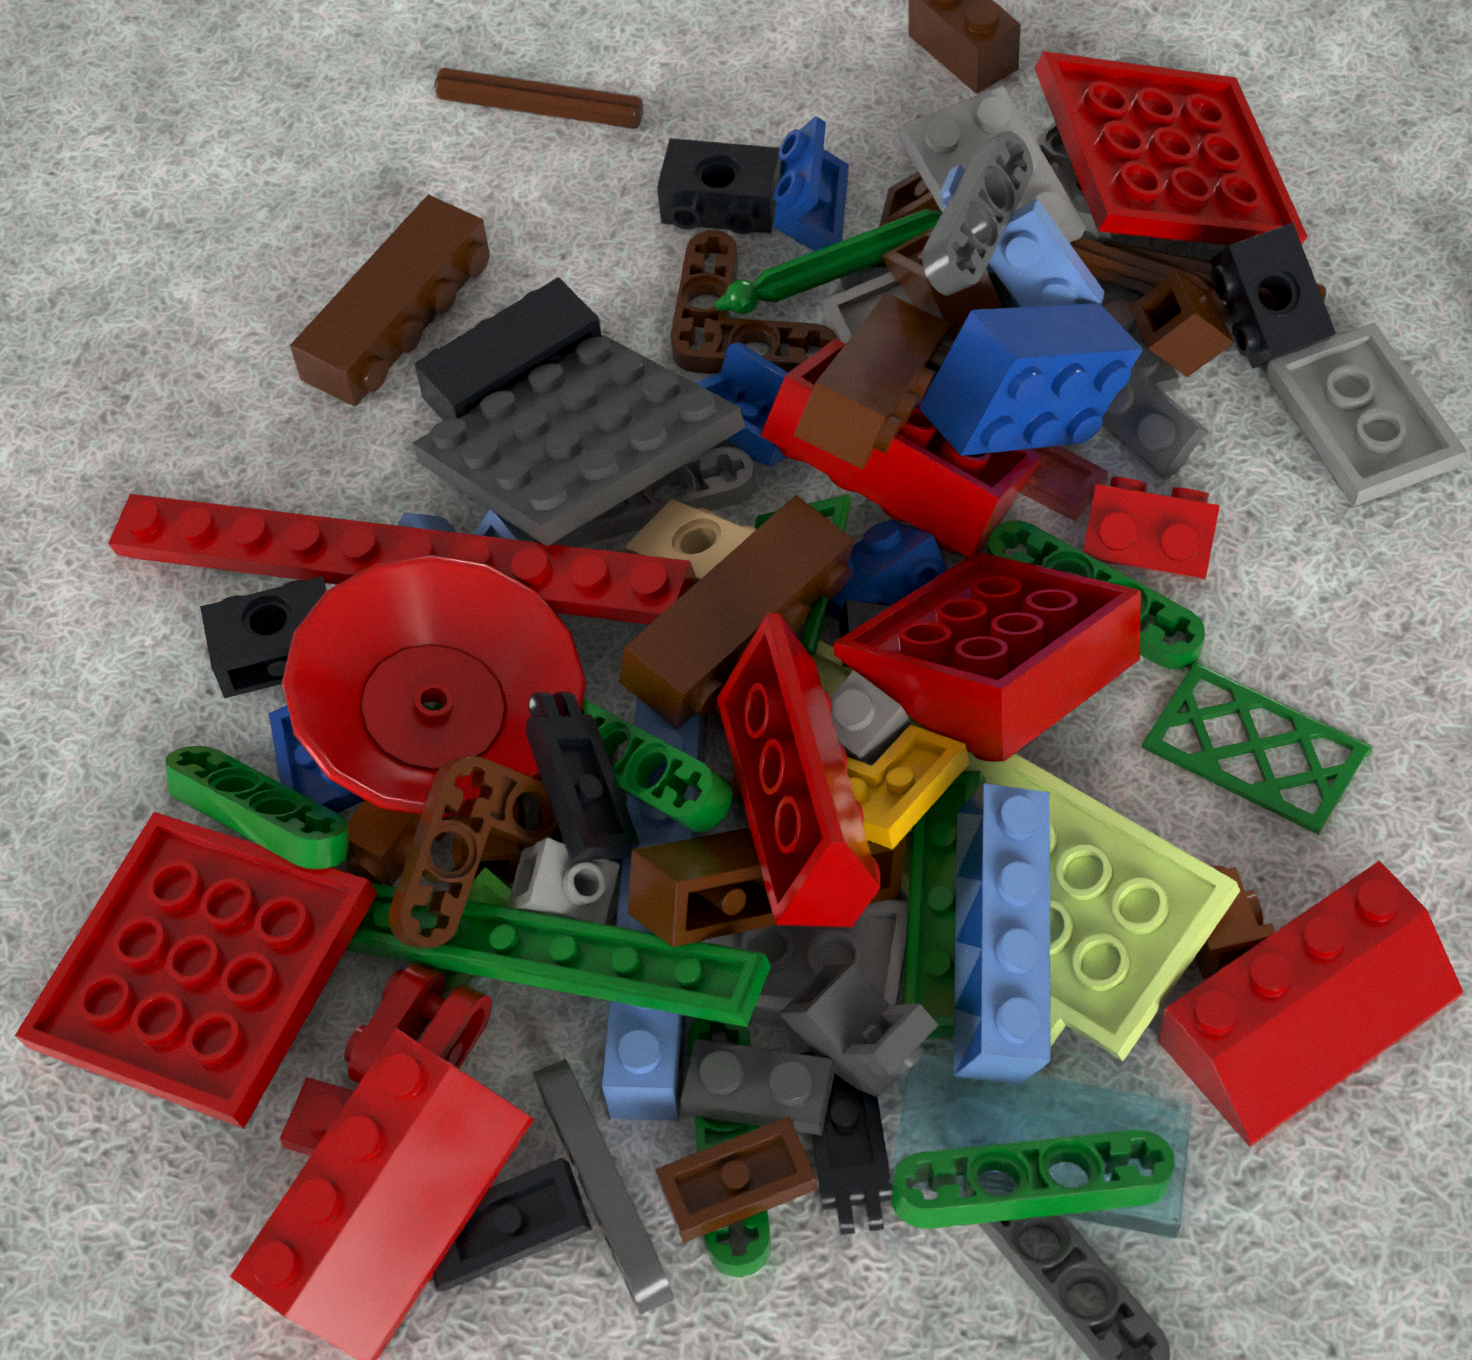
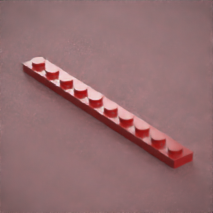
(310, 546)

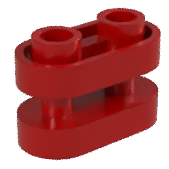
(409, 1003)

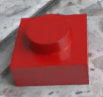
(313, 1115)

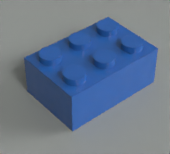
(1029, 378)

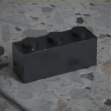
(505, 349)

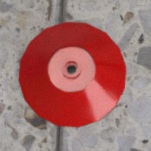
(417, 637)

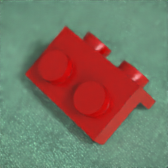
(1151, 529)

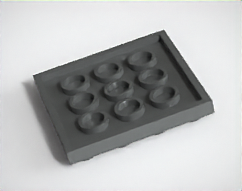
(577, 438)

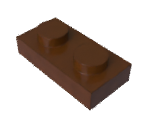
(736, 1179)

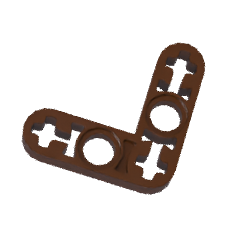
(718, 326)
(488, 813)

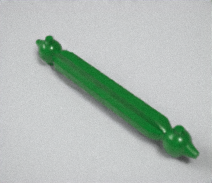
(824, 264)

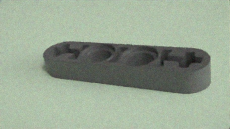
(977, 213)
(603, 1187)
(1076, 1264)

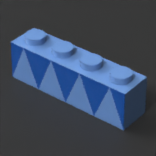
(1002, 935)

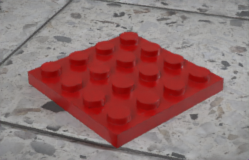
(1165, 151)
(197, 968)

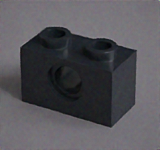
(719, 186)
(1281, 266)
(240, 631)

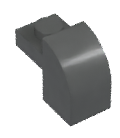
(855, 1026)

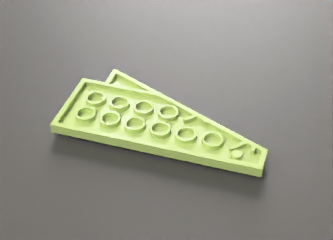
(1121, 902)

